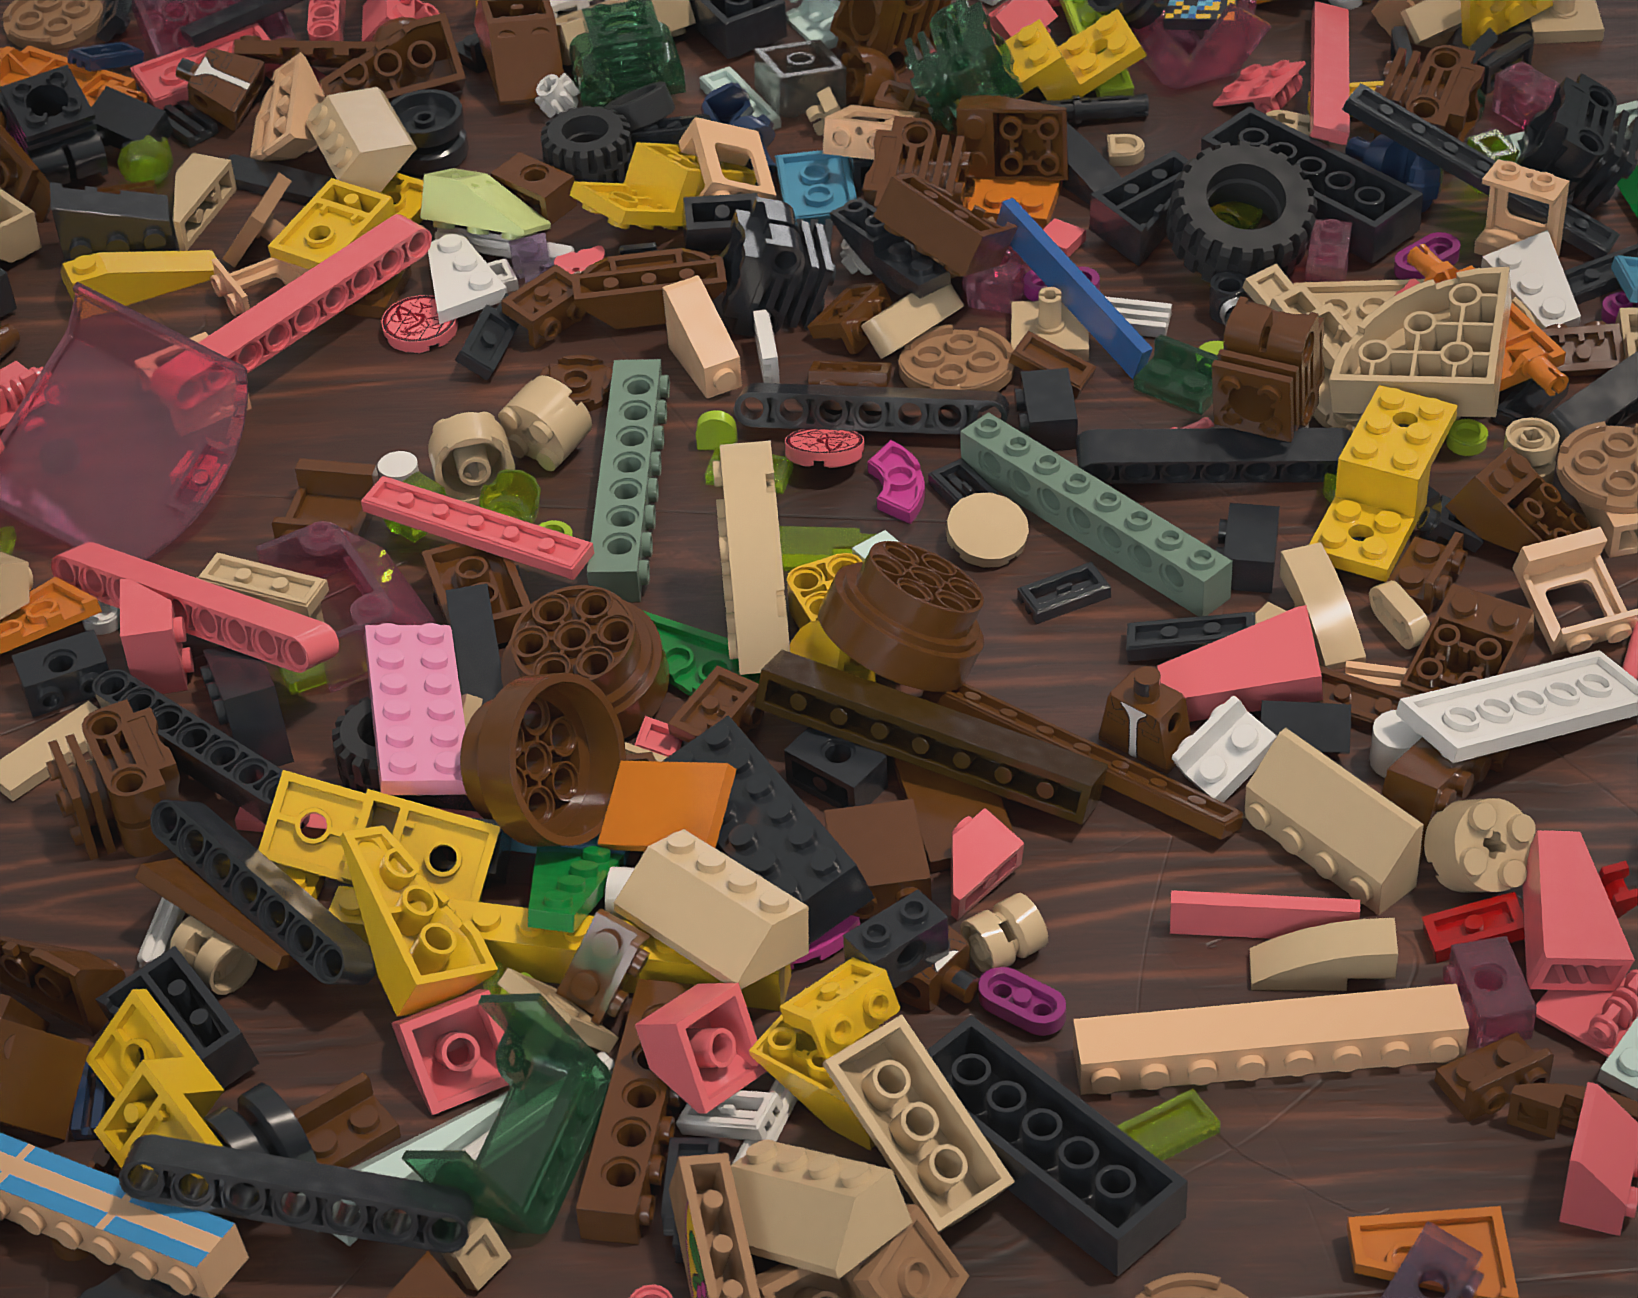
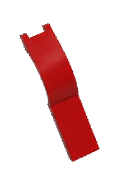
(1505, 915)

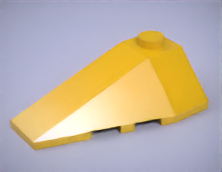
(138, 275)
(414, 936)

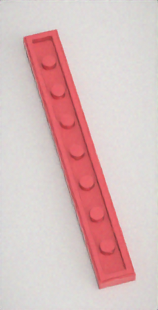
(1329, 73)

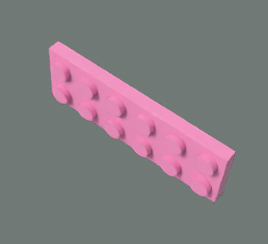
(415, 708)

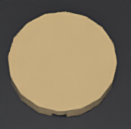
(987, 529)

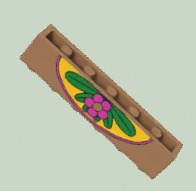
(711, 1228)

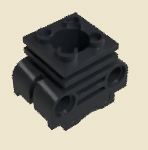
(54, 125)
(1582, 141)
(775, 267)

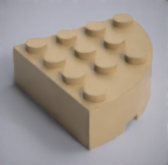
(1432, 343)
(751, 555)

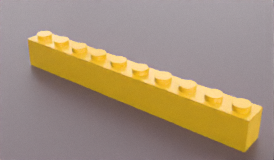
(550, 952)

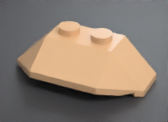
(282, 117)

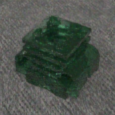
(623, 52)
(967, 60)

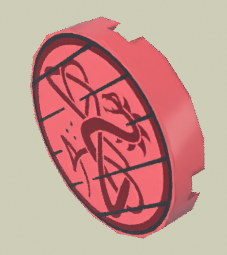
(415, 325)
(832, 446)

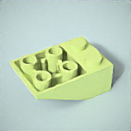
(479, 203)

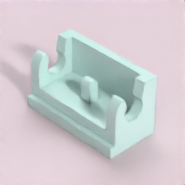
(814, 20)

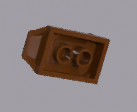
(22, 177)
(466, 566)

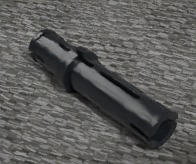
(1103, 107)

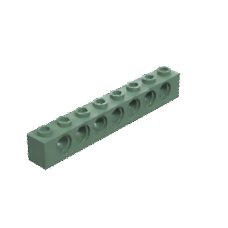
(627, 478)
(1098, 515)

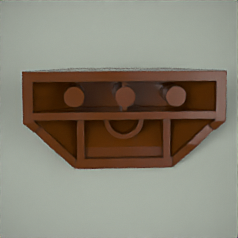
(629, 287)

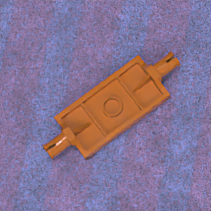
(32, 61)
(1527, 350)

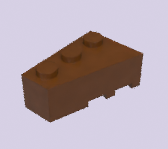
(942, 227)

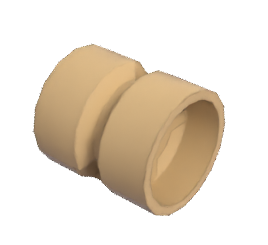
(1535, 441)
(1008, 932)
(213, 957)

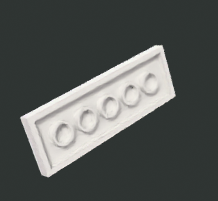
(1522, 706)

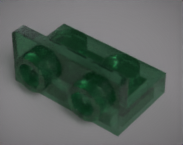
(1178, 375)

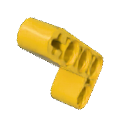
(807, 589)

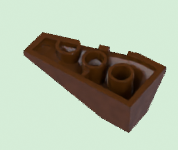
(408, 61)
(59, 980)

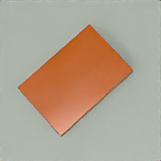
(664, 798)

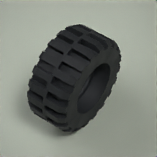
(1248, 177)

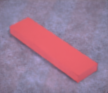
(1254, 914)

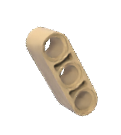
(910, 319)

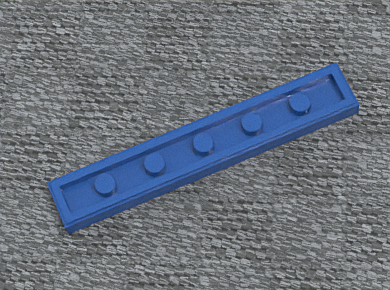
(1077, 291)

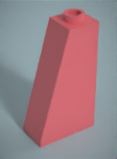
(1255, 664)
(1569, 920)

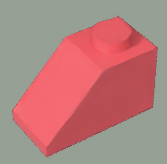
(980, 859)

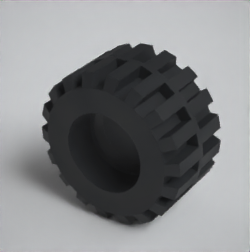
(588, 144)
(356, 749)

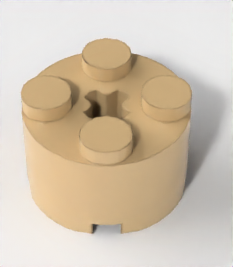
(544, 422)
(468, 454)
(1480, 845)

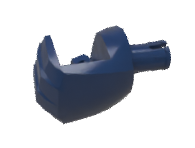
(732, 106)
(1399, 164)

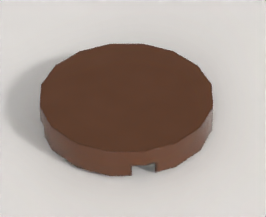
(584, 377)

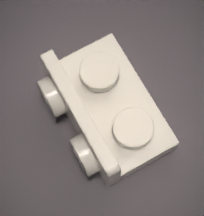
(1224, 750)

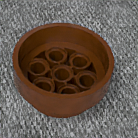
(906, 616)
(595, 637)
(544, 759)

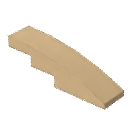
(1276, 291)

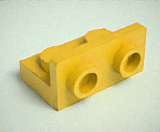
(842, 1006)

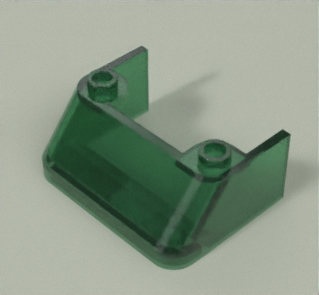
(540, 1126)

